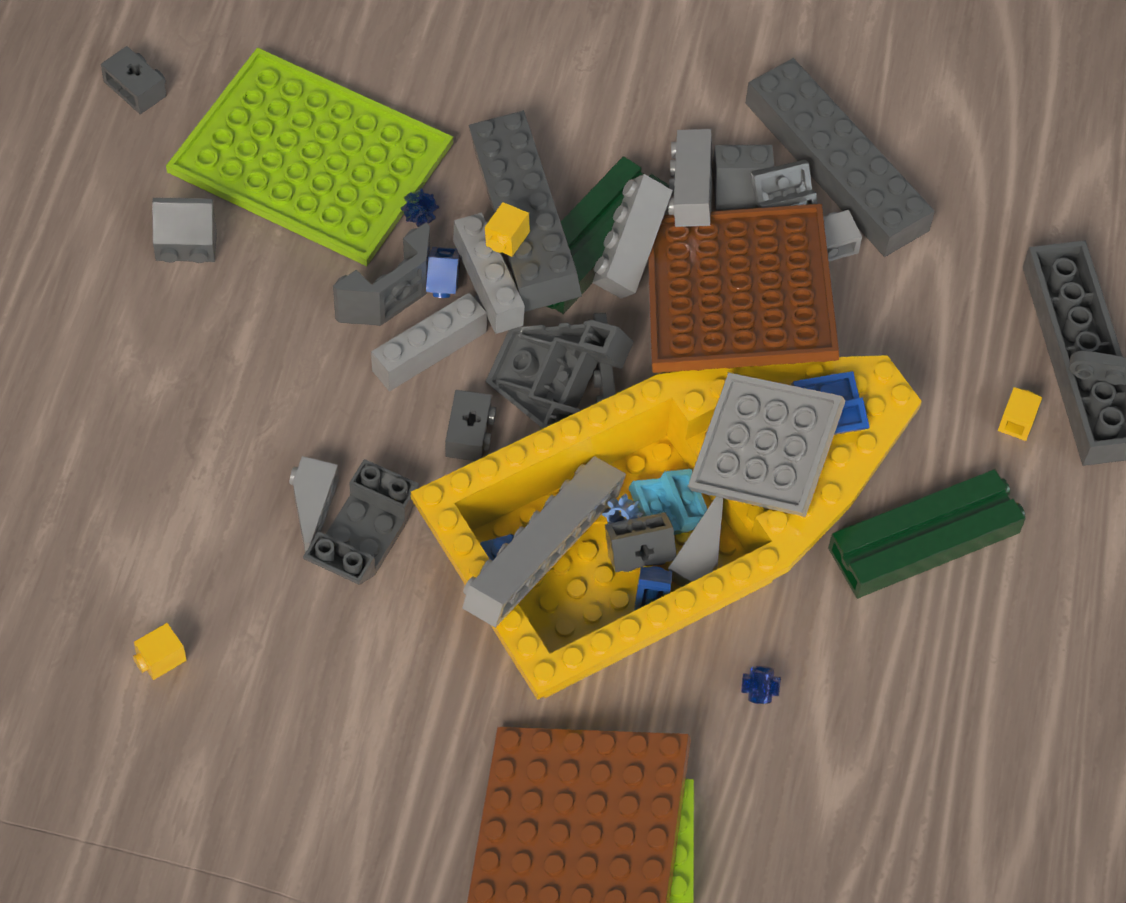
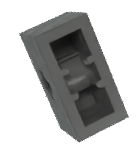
(134, 79)
(468, 425)
(640, 542)

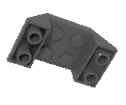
(375, 304)
(365, 525)

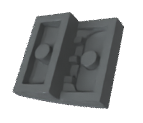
(784, 185)

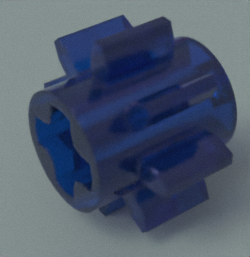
(419, 207)
(761, 684)

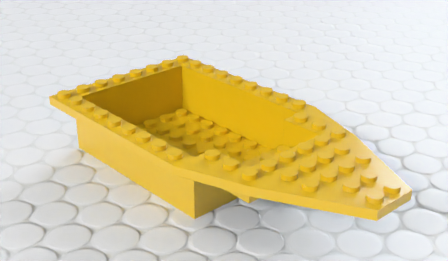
(582, 608)

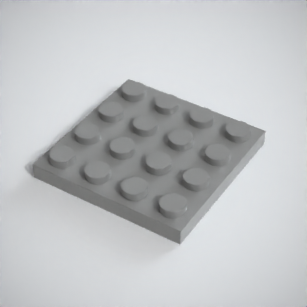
(767, 444)

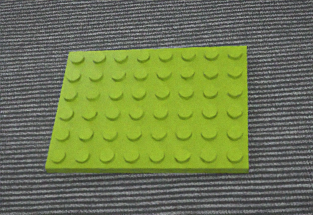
(310, 155)

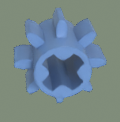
(627, 507)

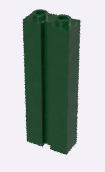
(592, 221)
(926, 533)

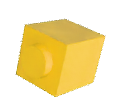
(507, 229)
(1020, 413)
(159, 651)

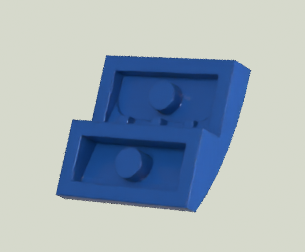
(843, 384)

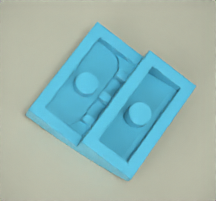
(670, 495)

